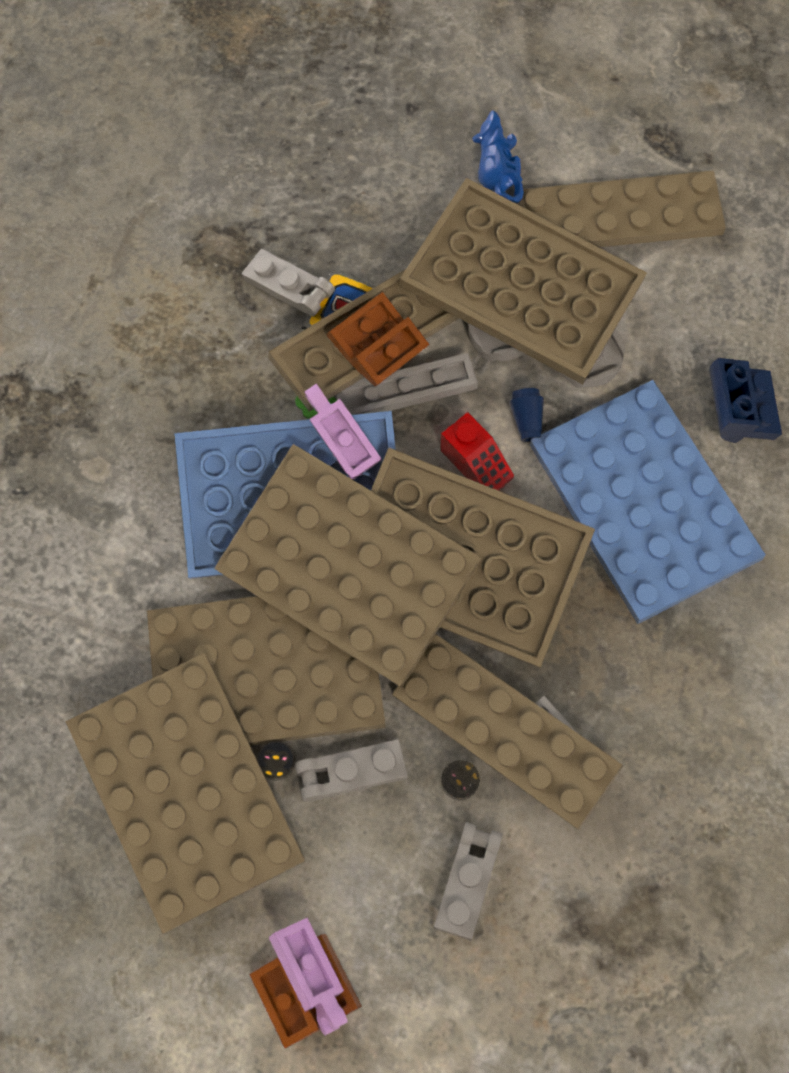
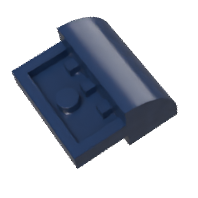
(744, 401)

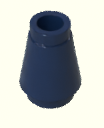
(527, 412)

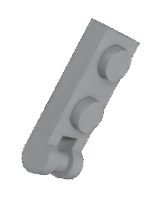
(287, 282)
(352, 770)
(467, 883)

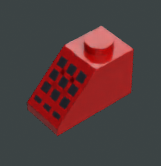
(475, 453)

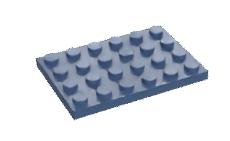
(230, 467)
(650, 498)

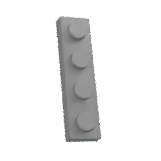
(411, 386)

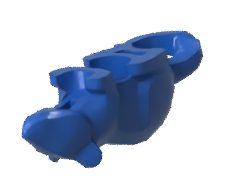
(497, 166)

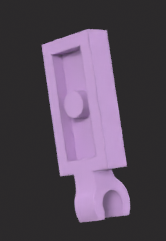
(341, 434)
(310, 973)

